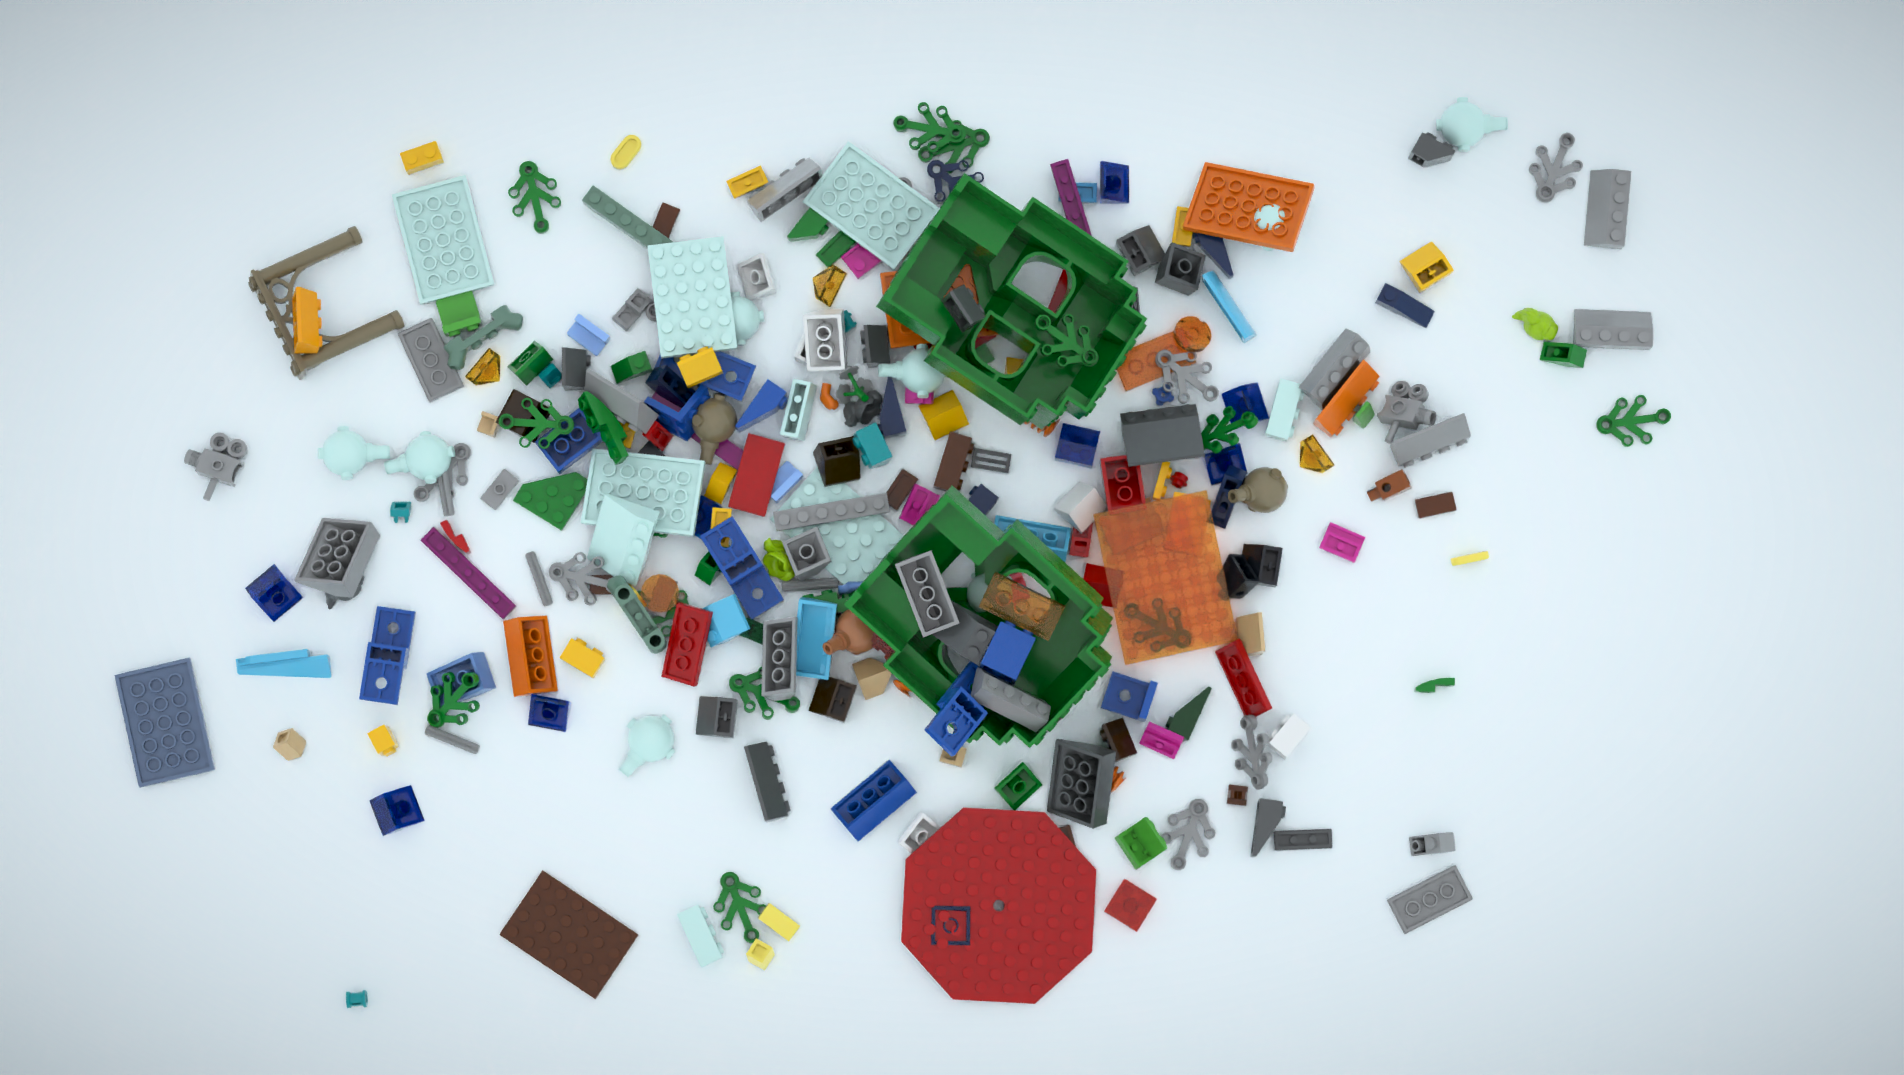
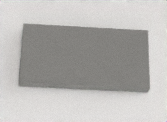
(430, 360)
(1429, 899)

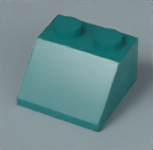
(872, 446)

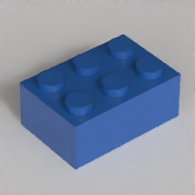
(570, 448)

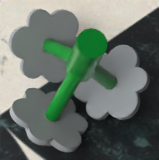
(860, 386)

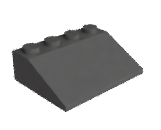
(1162, 435)
(1081, 782)

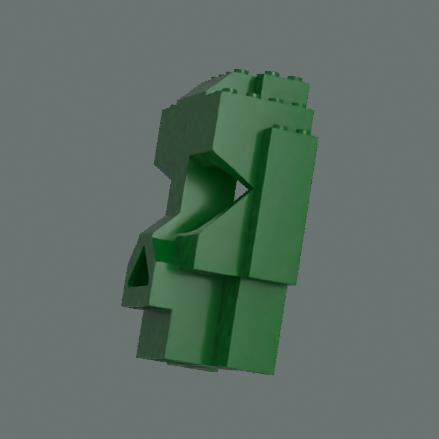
(996, 242)
(1054, 668)

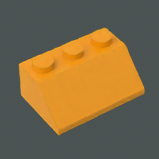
(306, 321)

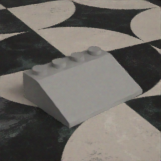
(785, 189)
(338, 556)

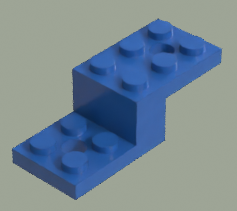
(719, 383)
(742, 568)
(387, 655)
(958, 709)

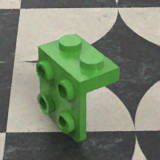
(459, 314)
(1141, 842)

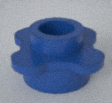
(1159, 399)

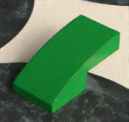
(1429, 686)

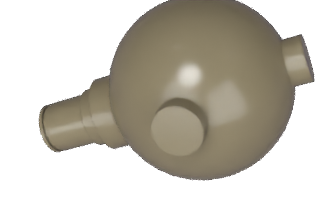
(713, 425)
(1261, 490)

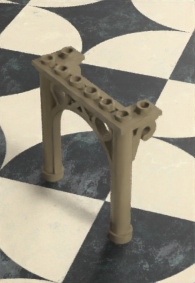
(297, 263)

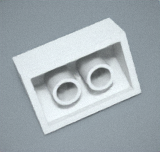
(825, 340)

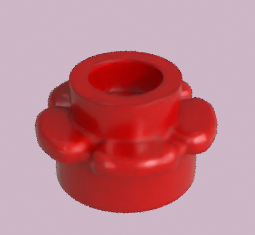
(1179, 480)

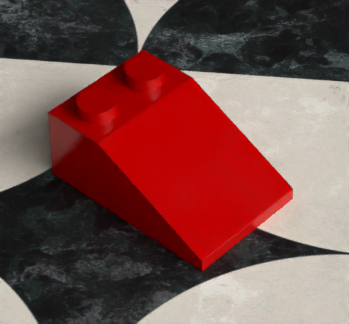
(1121, 483)

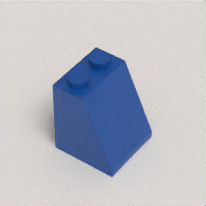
(1007, 652)

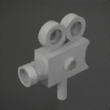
(1405, 412)
(217, 465)

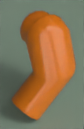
(826, 399)

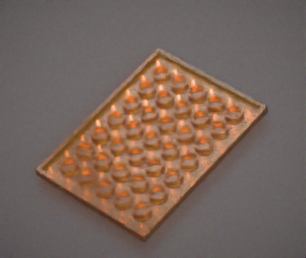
(1165, 577)

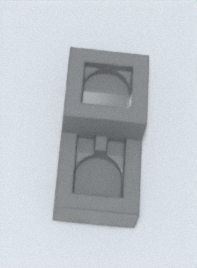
(632, 309)

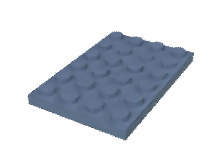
(164, 722)

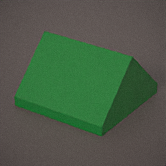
(530, 362)
(1018, 786)

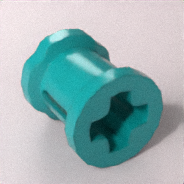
(357, 999)

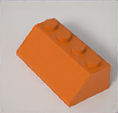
(1346, 399)
(530, 655)

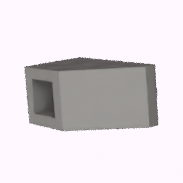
(1432, 844)

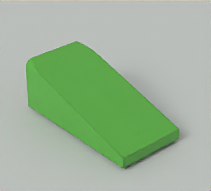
(1364, 415)

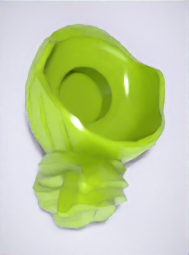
(1537, 324)
(777, 560)

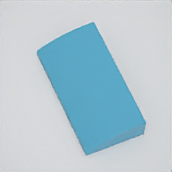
(1228, 306)
(814, 628)

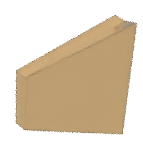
(871, 677)

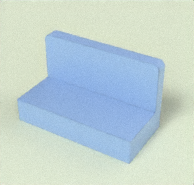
(588, 335)
(785, 480)

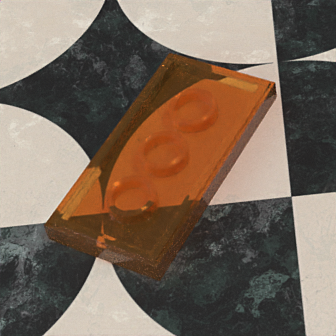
(1140, 363)
(1022, 606)

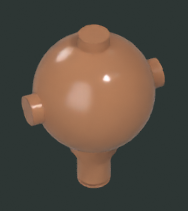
(849, 635)

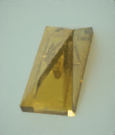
(828, 284)
(486, 369)
(1313, 456)

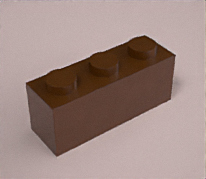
(953, 462)

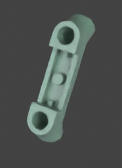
(502, 319)
(637, 614)

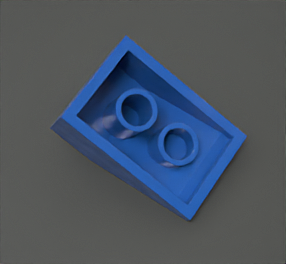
(764, 405)

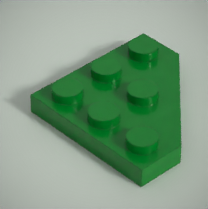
(553, 497)

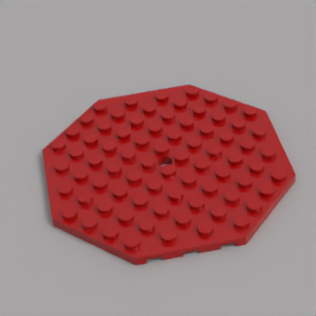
(1045, 897)

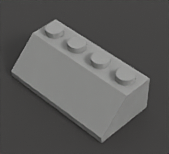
(1607, 208)
(1613, 329)
(1335, 368)
(621, 403)
(1430, 440)
(927, 593)
(779, 658)
(1010, 700)

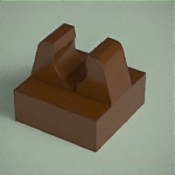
(1237, 795)

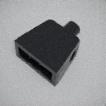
(1239, 576)

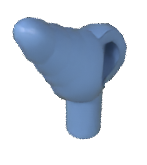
(849, 587)

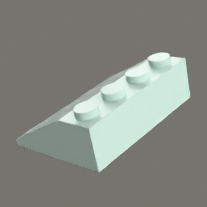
(623, 537)

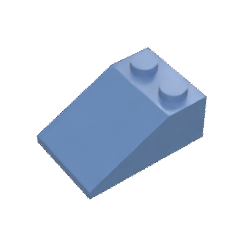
(472, 662)

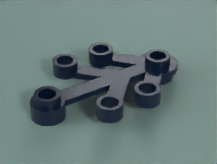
(944, 168)

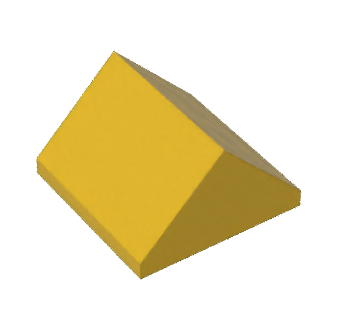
(944, 415)

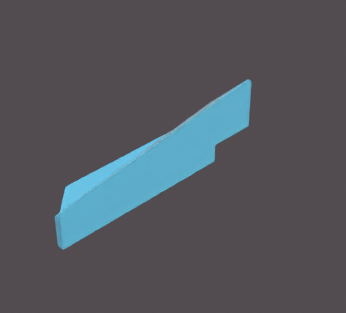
(288, 664)

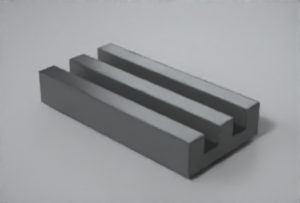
(993, 453)

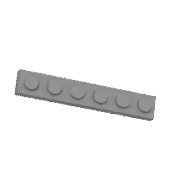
(831, 512)

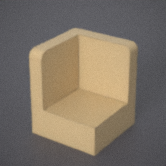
(487, 424)
(289, 744)
(956, 760)

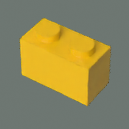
(421, 157)
(583, 658)
(383, 740)

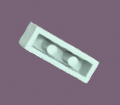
(798, 409)
(1284, 410)
(700, 935)

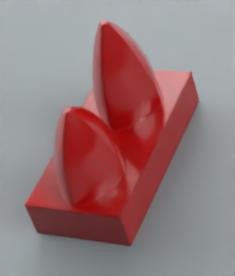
(658, 436)

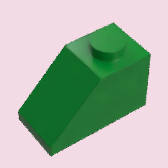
(809, 227)
(1563, 354)
(631, 367)
(708, 569)

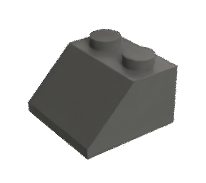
(1180, 269)
(963, 308)
(574, 368)

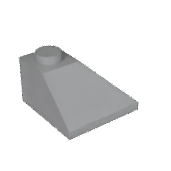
(807, 553)

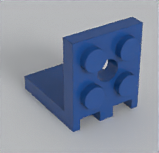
(679, 422)
(1140, 696)

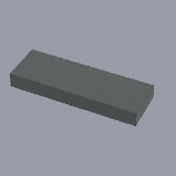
(1303, 839)

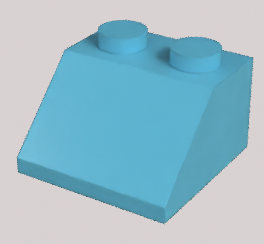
(726, 621)

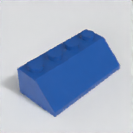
(873, 800)

